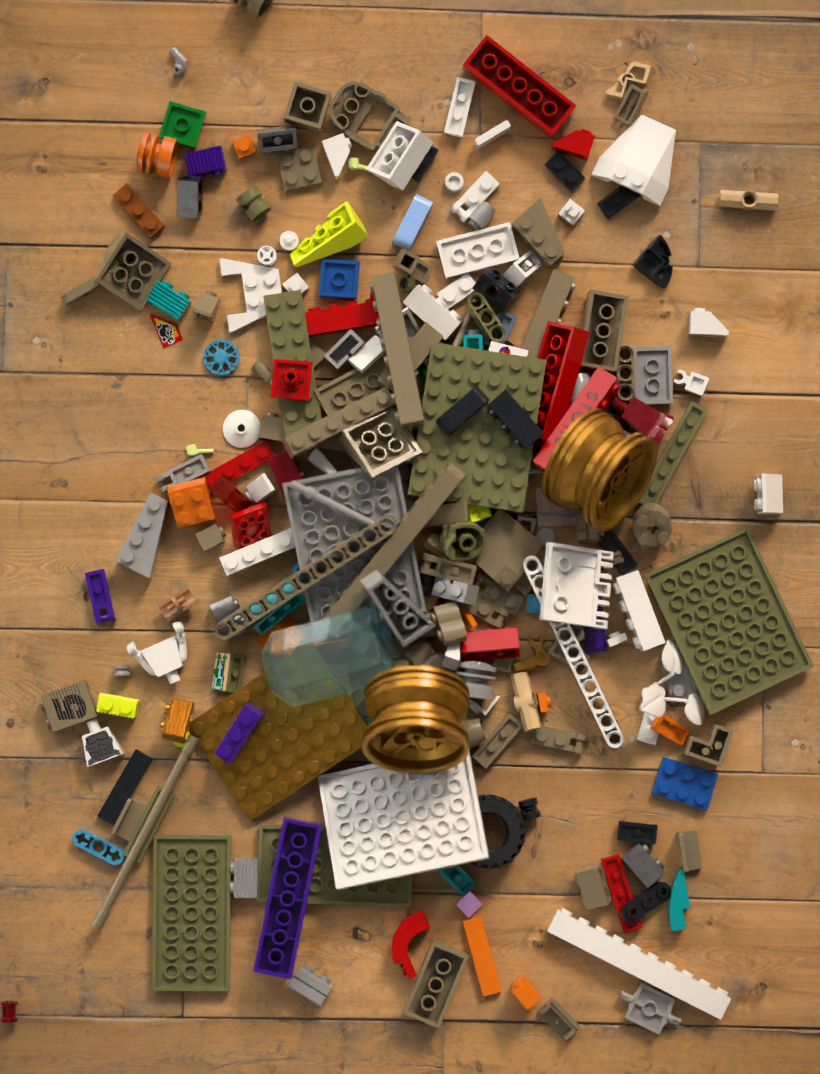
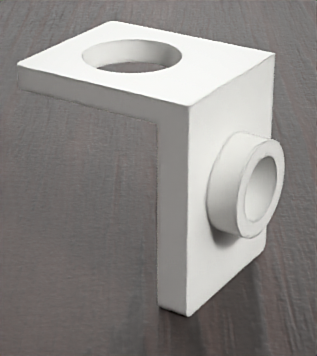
(476, 708)

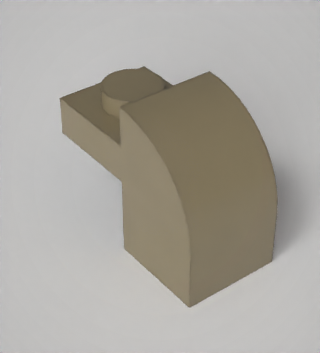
(412, 266)

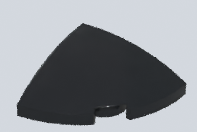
(655, 262)

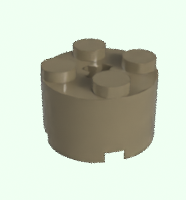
(654, 535)

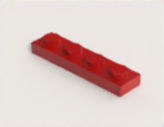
(241, 464)
(619, 889)

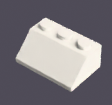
(400, 155)

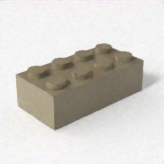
(435, 983)

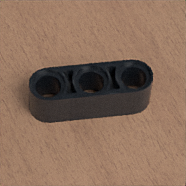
(462, 410)

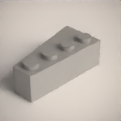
(145, 537)

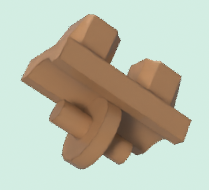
(177, 604)

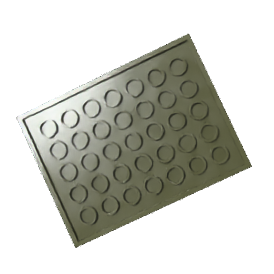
(480, 448)
(728, 621)

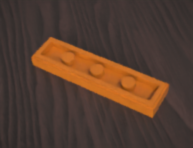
(482, 956)

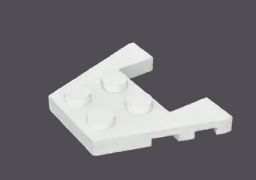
(256, 282)

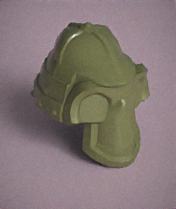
(462, 540)

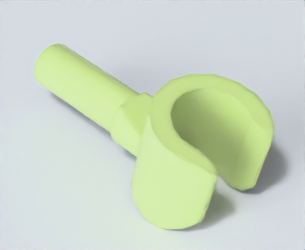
(353, 164)
(192, 450)

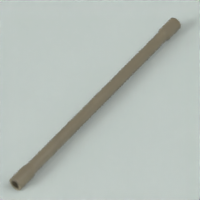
(186, 752)

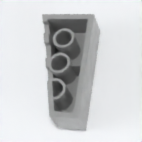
(400, 614)

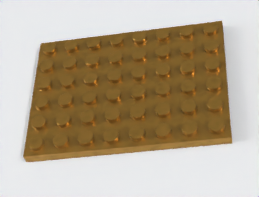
(285, 748)

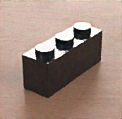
(515, 420)

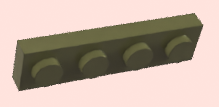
(152, 801)

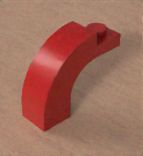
(408, 927)

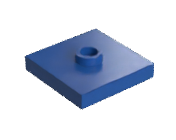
(339, 279)

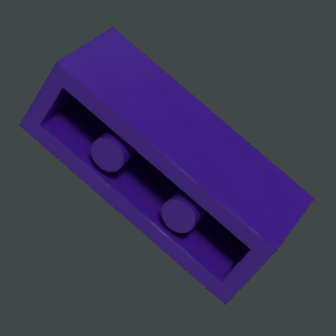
(239, 733)

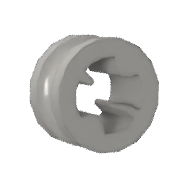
(121, 670)

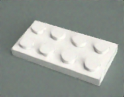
(477, 250)

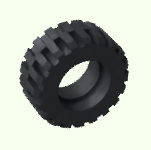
(515, 831)

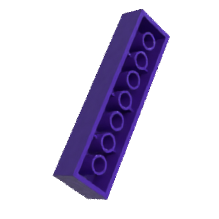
(287, 897)

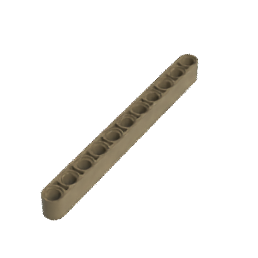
(401, 537)
(299, 585)

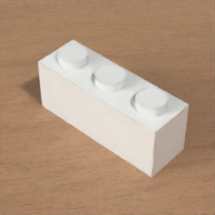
(433, 311)

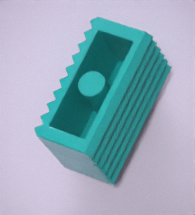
(168, 300)

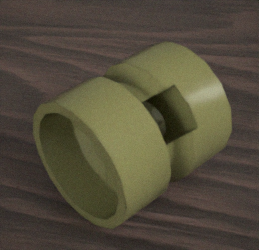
(253, 203)

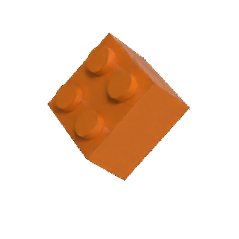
(191, 502)

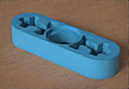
(88, 835)

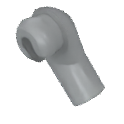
(180, 61)

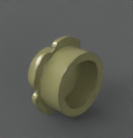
(407, 284)

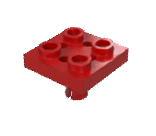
(281, 369)
(250, 521)

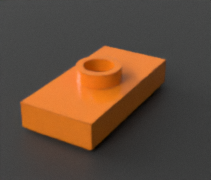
(670, 729)

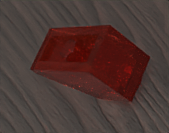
(230, 495)

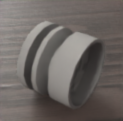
(476, 677)

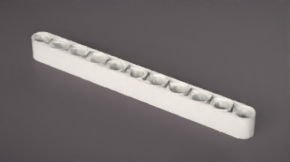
(577, 660)

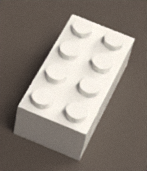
(638, 611)

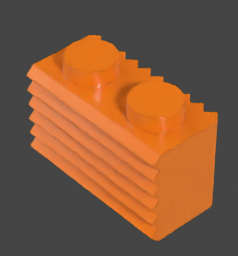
(525, 992)

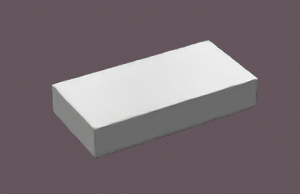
(492, 134)
(367, 354)

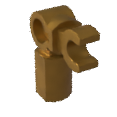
(529, 663)

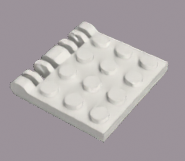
(573, 585)

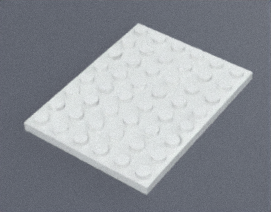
(399, 822)

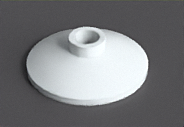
(248, 436)

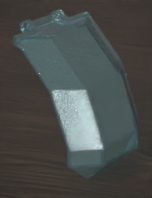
(328, 656)

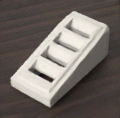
(321, 462)
(452, 656)

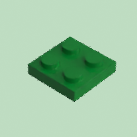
(183, 124)

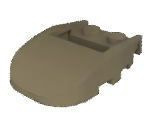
(351, 107)

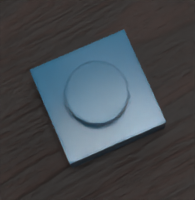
(533, 604)

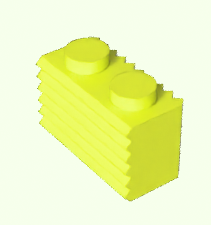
(117, 705)

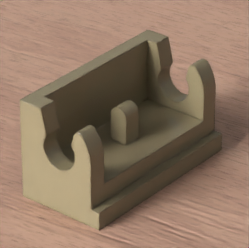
(559, 1019)

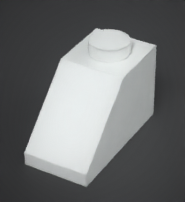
(337, 152)
(523, 268)
(705, 324)
(260, 489)

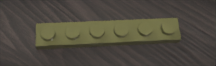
(673, 452)

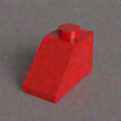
(575, 144)

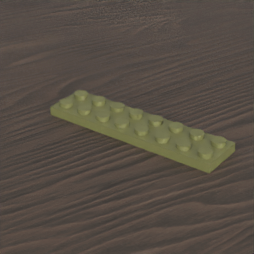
(291, 342)

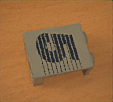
(68, 706)

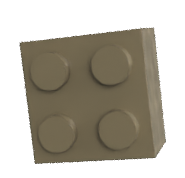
(308, 107)

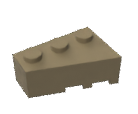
(539, 234)

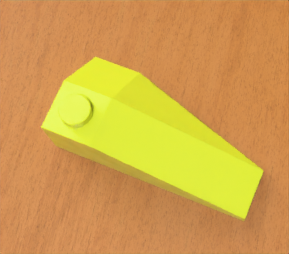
(335, 235)

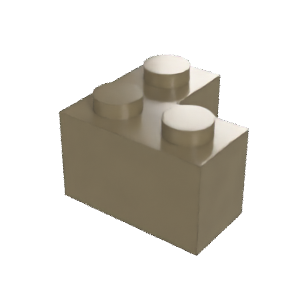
(713, 749)

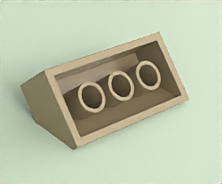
(605, 321)

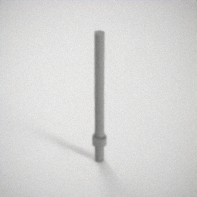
(310, 492)

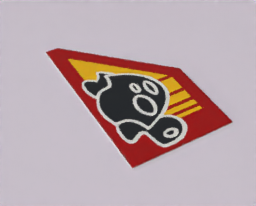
(167, 331)

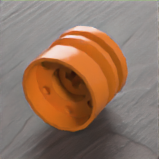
(158, 155)

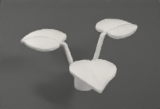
(654, 695)

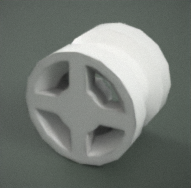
(269, 253)

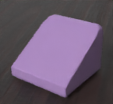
(468, 904)

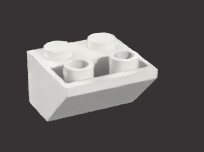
(769, 494)

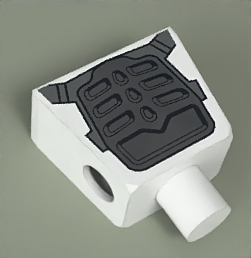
(100, 744)

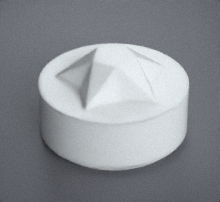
(289, 240)

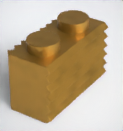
(178, 720)

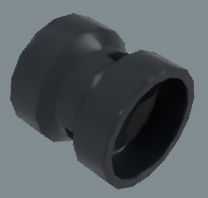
(528, 804)

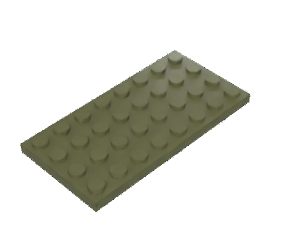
(390, 892)
(191, 913)

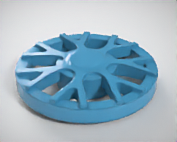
(221, 357)

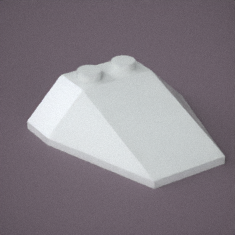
(640, 159)

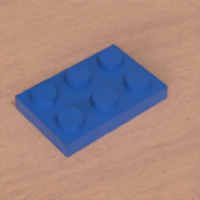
(684, 783)

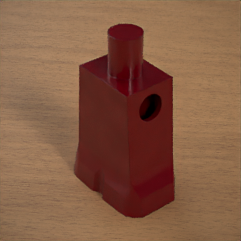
(642, 418)

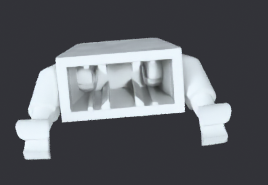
(164, 656)

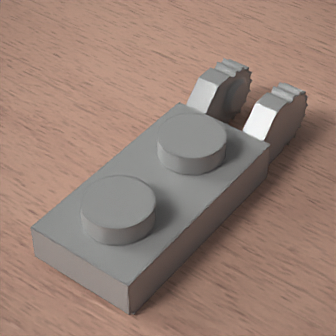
(185, 472)

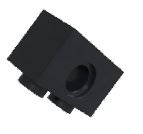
(487, 286)

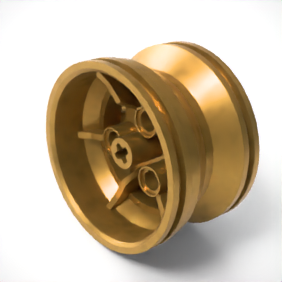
(599, 469)
(416, 720)

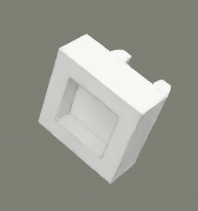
(571, 212)

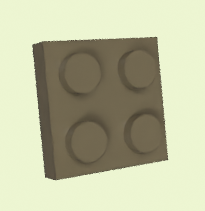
(299, 168)

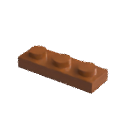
(138, 210)

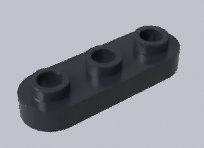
(638, 902)

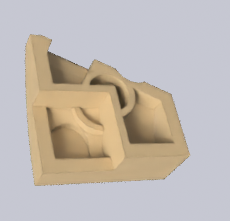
(636, 74)

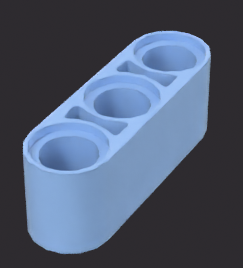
(412, 222)

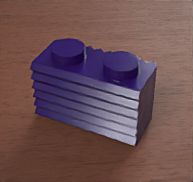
(206, 162)

